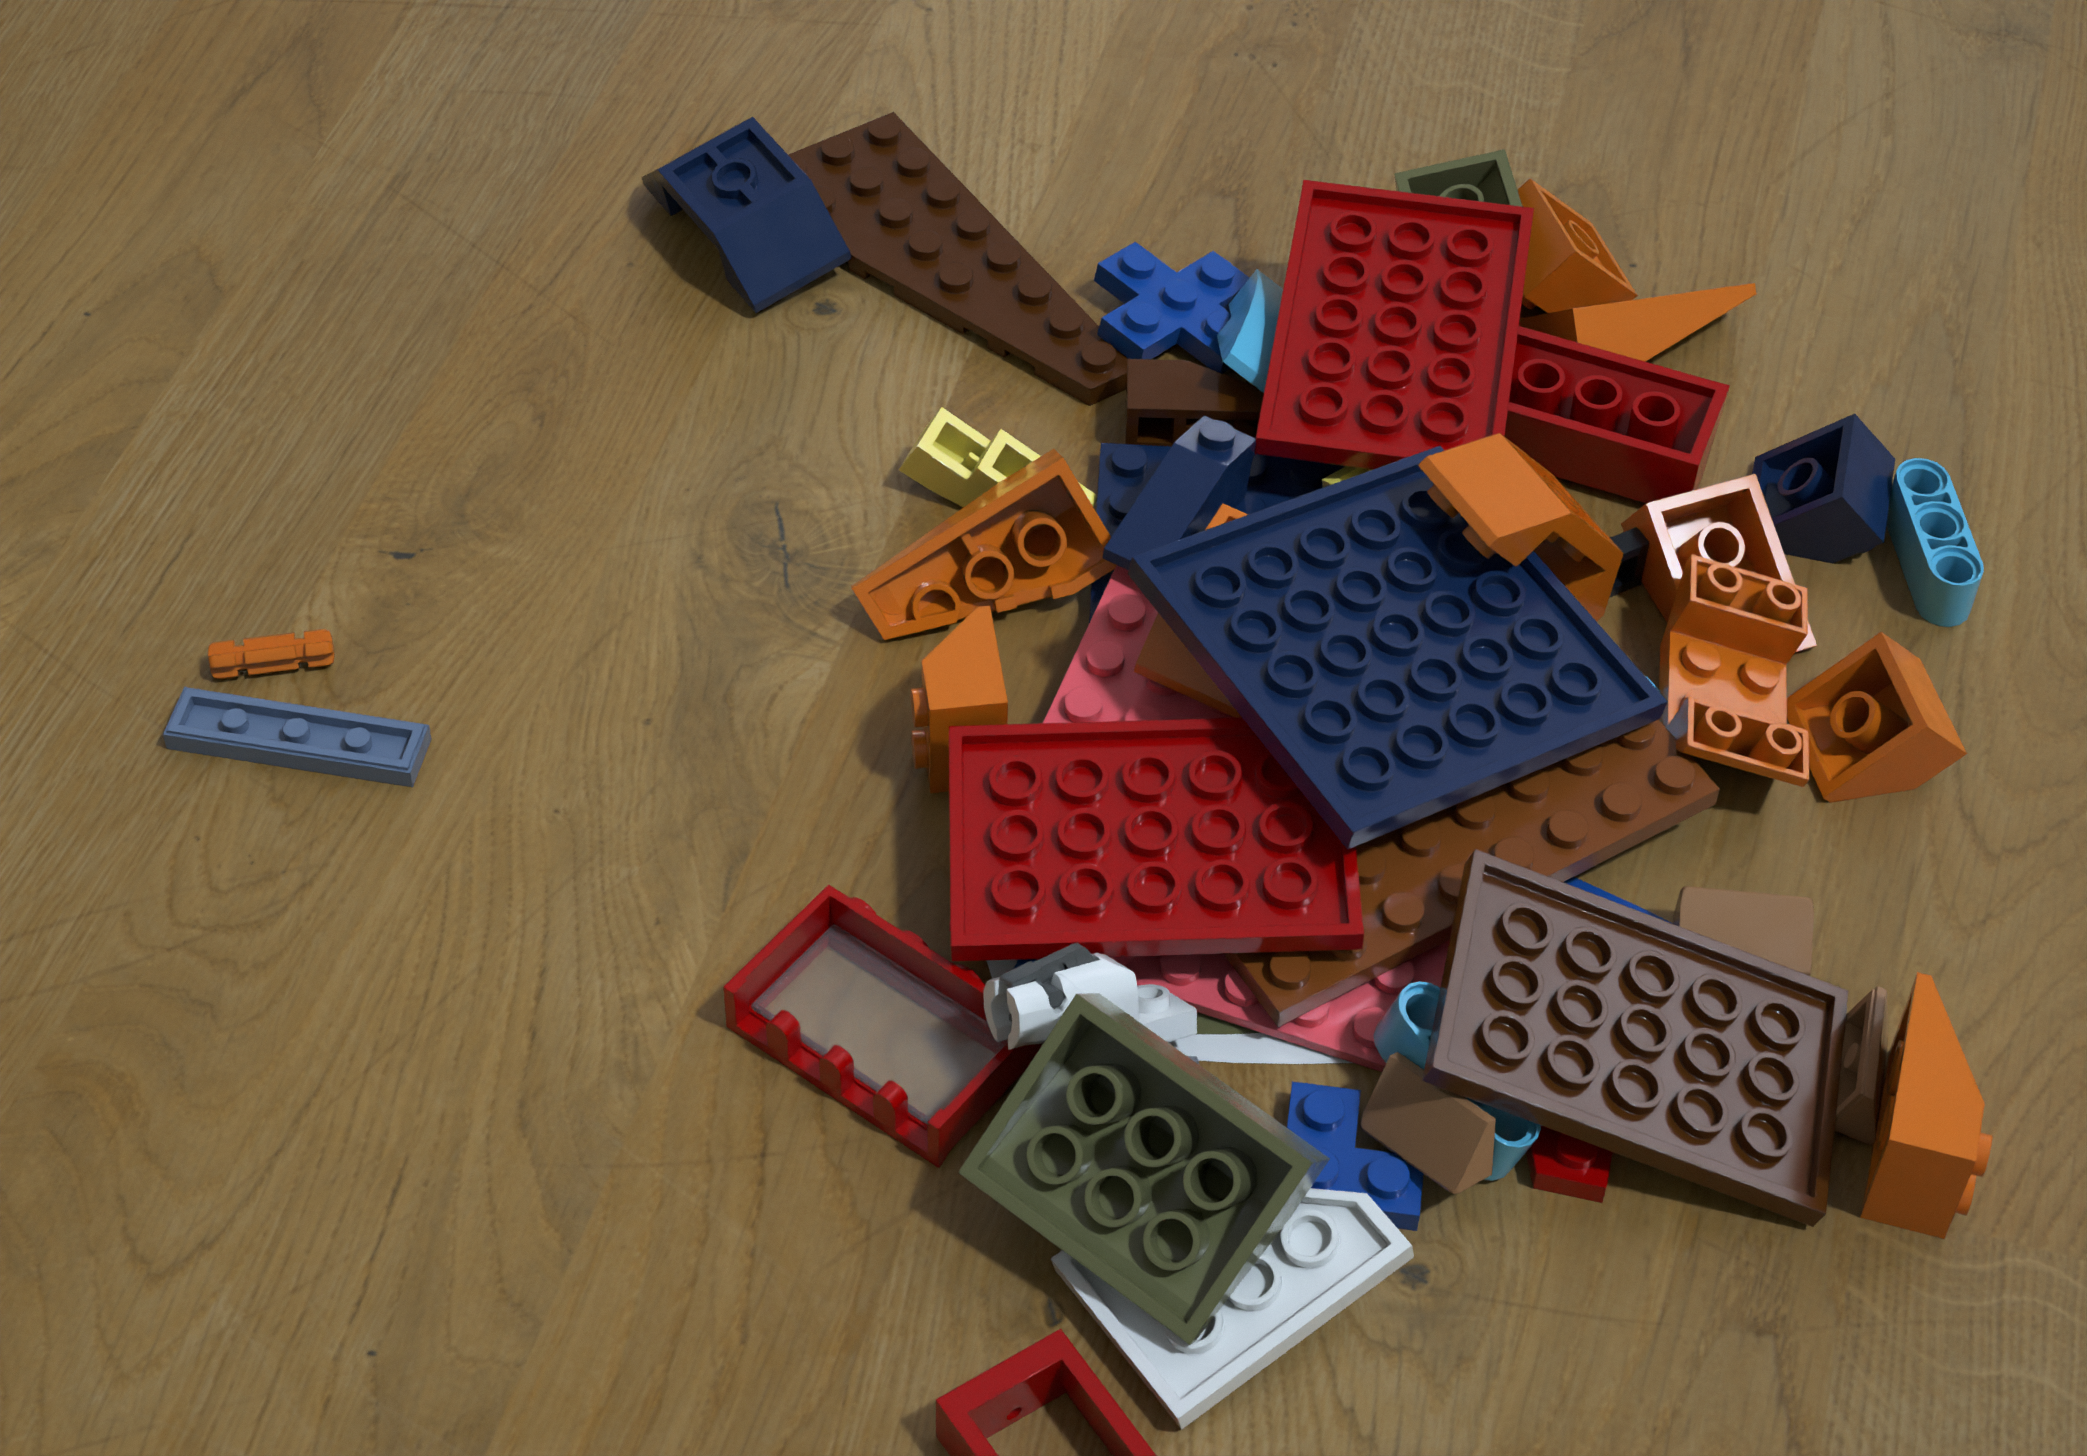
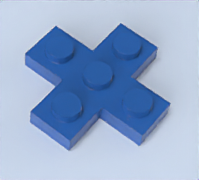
(1167, 305)
(1329, 1123)

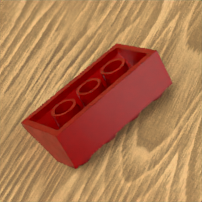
(1611, 417)

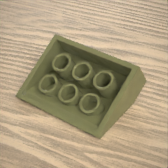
(1142, 1165)

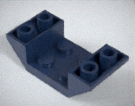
(754, 211)

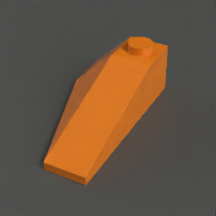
(1642, 325)
(1004, 549)

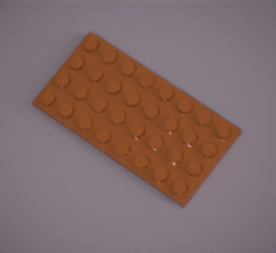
(1544, 821)

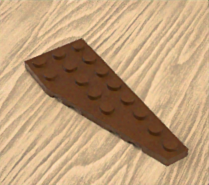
(952, 257)

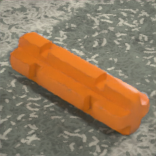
(271, 654)

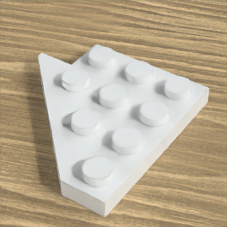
(1309, 1273)

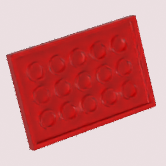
(1393, 325)
(1138, 844)

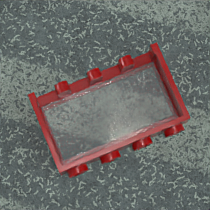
(876, 1023)

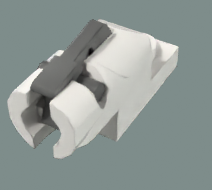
(1032, 997)

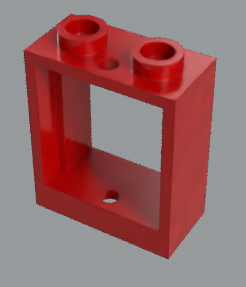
(1024, 1385)

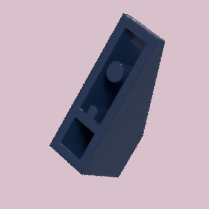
(1186, 490)

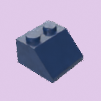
(1828, 491)

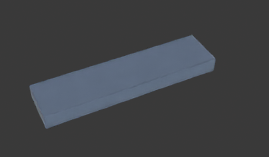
(297, 737)

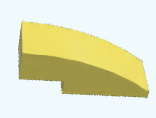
(964, 463)

